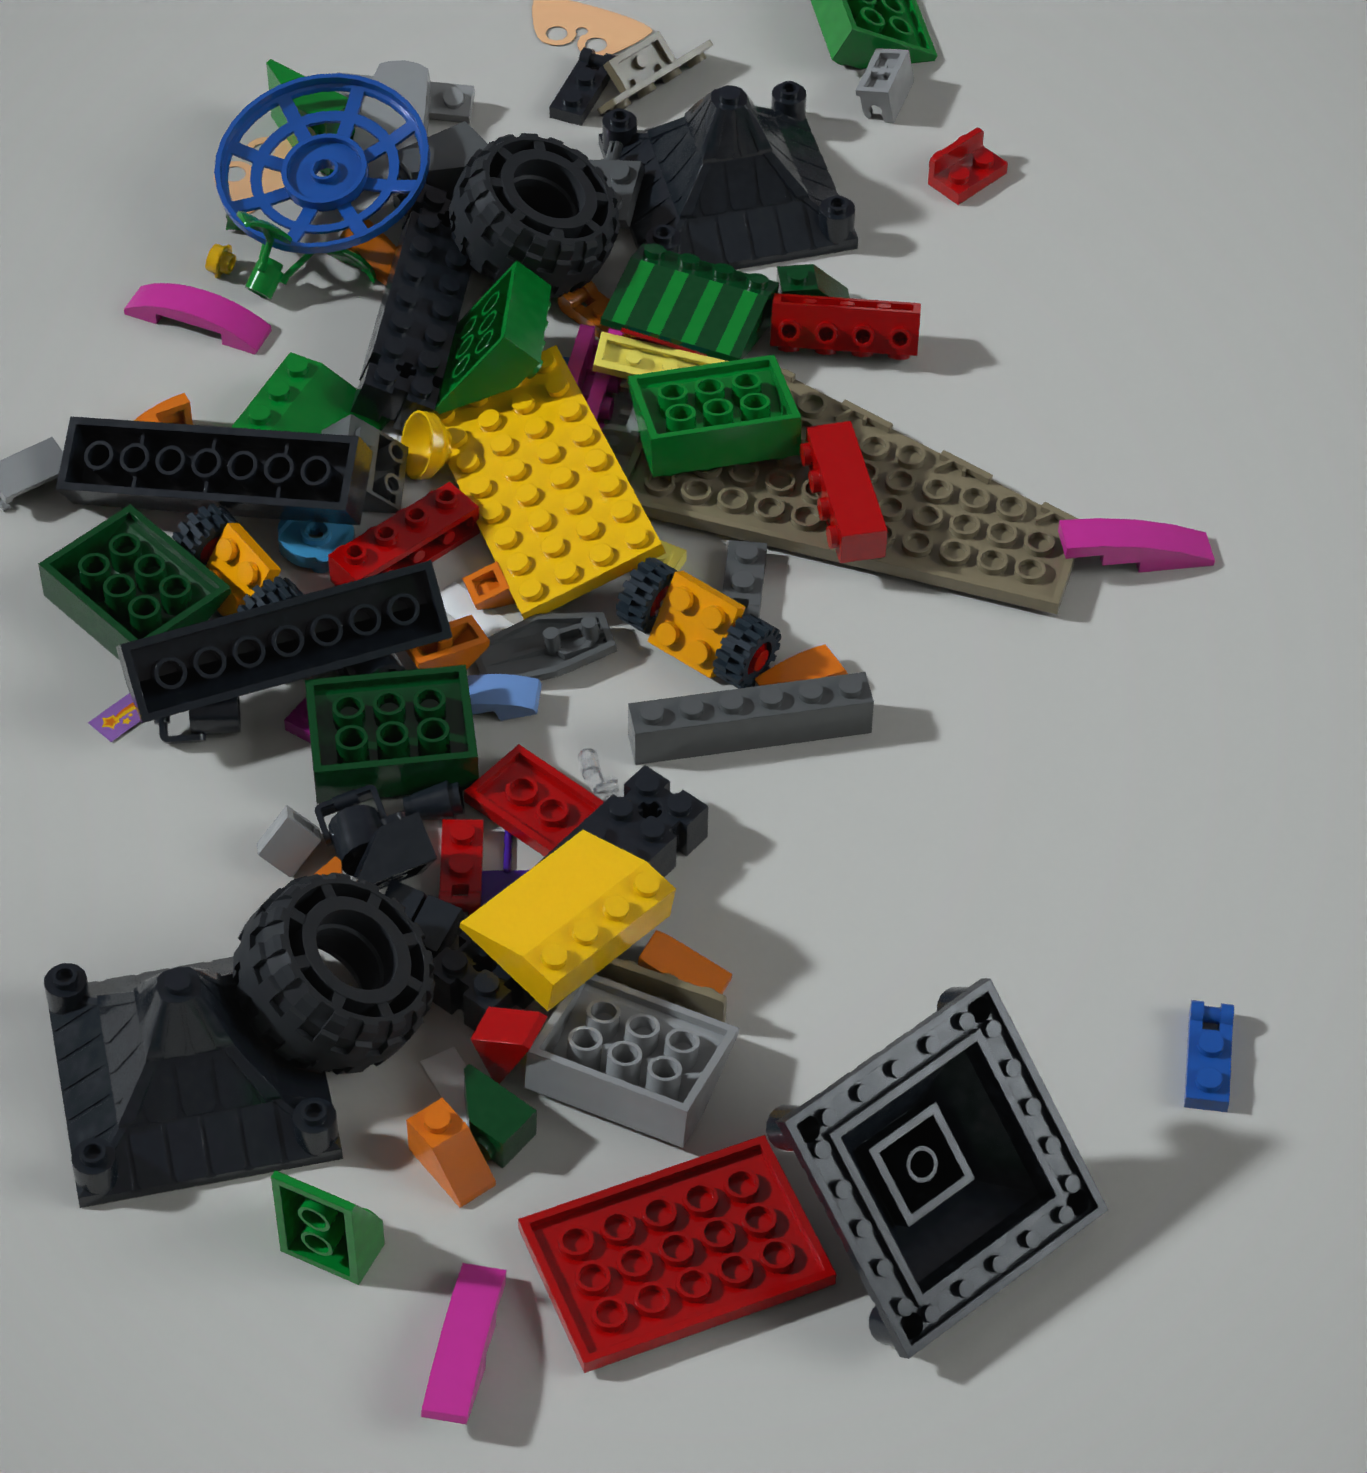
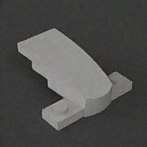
(428, 98)

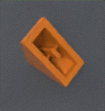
(462, 649)

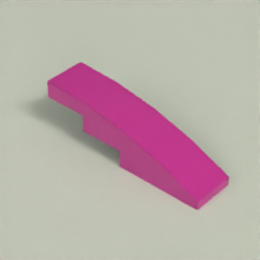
(1146, 543)
(464, 1344)

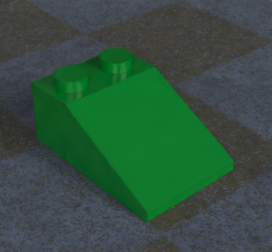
(305, 104)
(325, 1228)

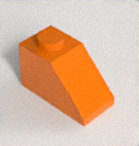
(449, 1152)

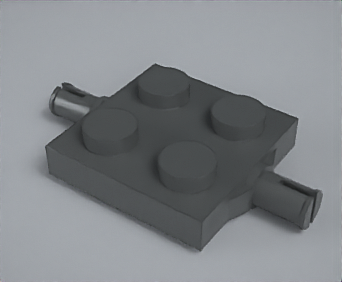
(624, 178)

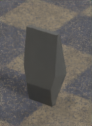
(548, 645)

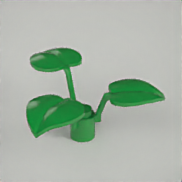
(268, 272)

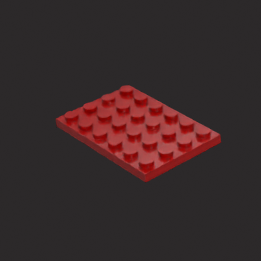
(675, 1253)

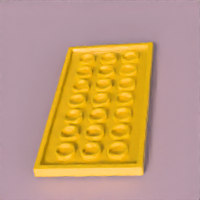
(548, 490)

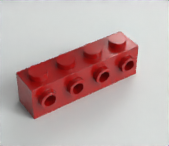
(845, 325)
(844, 492)
(409, 537)

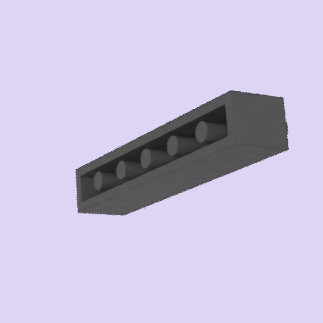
(750, 718)

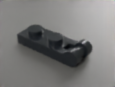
(581, 88)

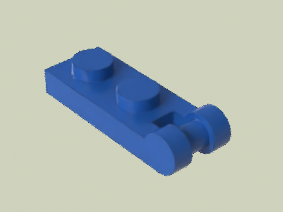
(1209, 1057)

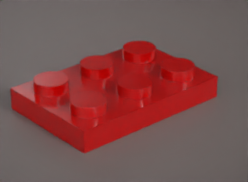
(531, 800)

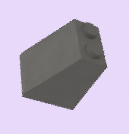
(448, 157)

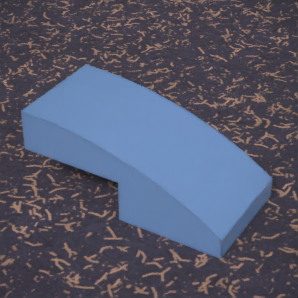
(505, 694)

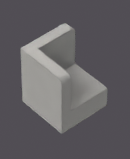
(289, 841)

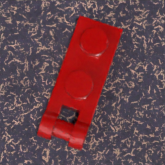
(462, 863)

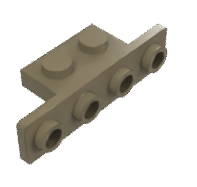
(643, 65)
(667, 987)

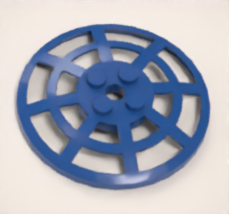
(321, 152)

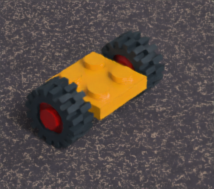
(234, 557)
(697, 624)

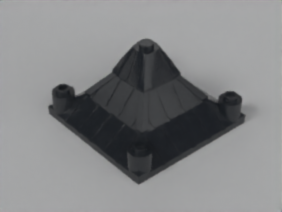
(735, 181)
(176, 1084)
(942, 1167)

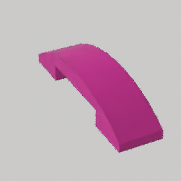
(203, 309)

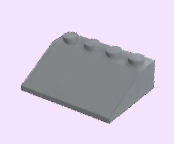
(630, 1058)

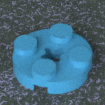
(312, 552)

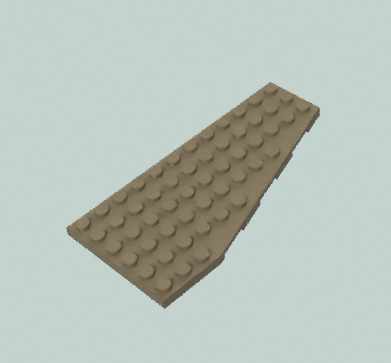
(940, 512)

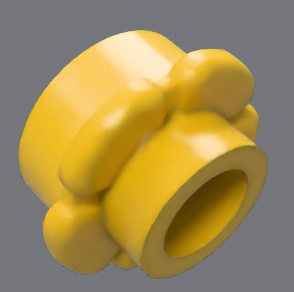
(220, 260)

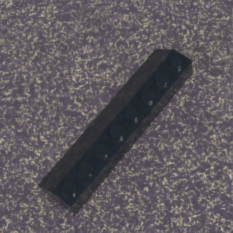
(284, 641)

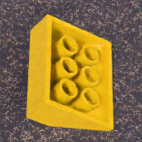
(570, 916)

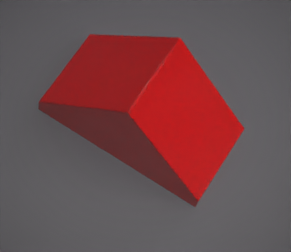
(505, 1038)

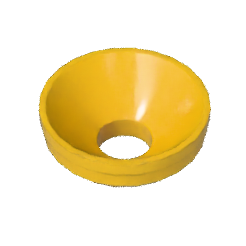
(427, 443)

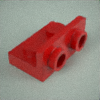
(965, 167)

